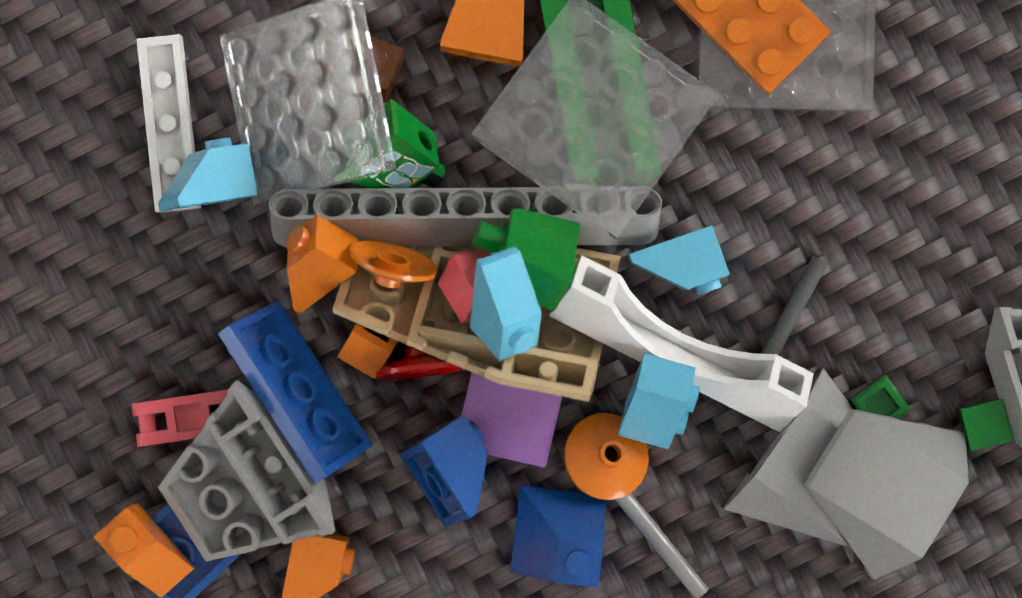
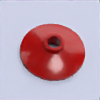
(416, 365)

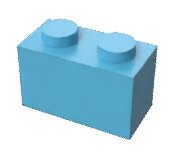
(659, 401)

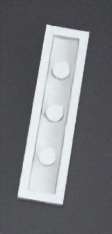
(165, 109)

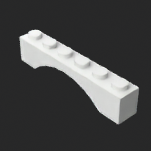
(750, 383)

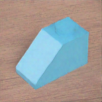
(212, 176)
(685, 261)
(505, 305)

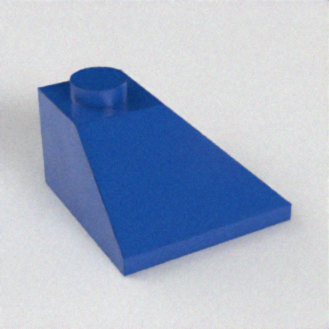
(450, 469)
(558, 536)

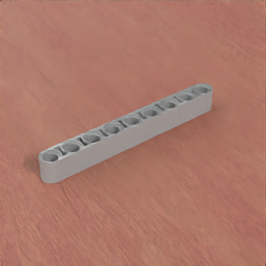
(441, 214)

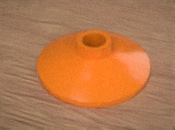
(392, 263)
(592, 470)

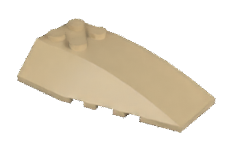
(421, 317)

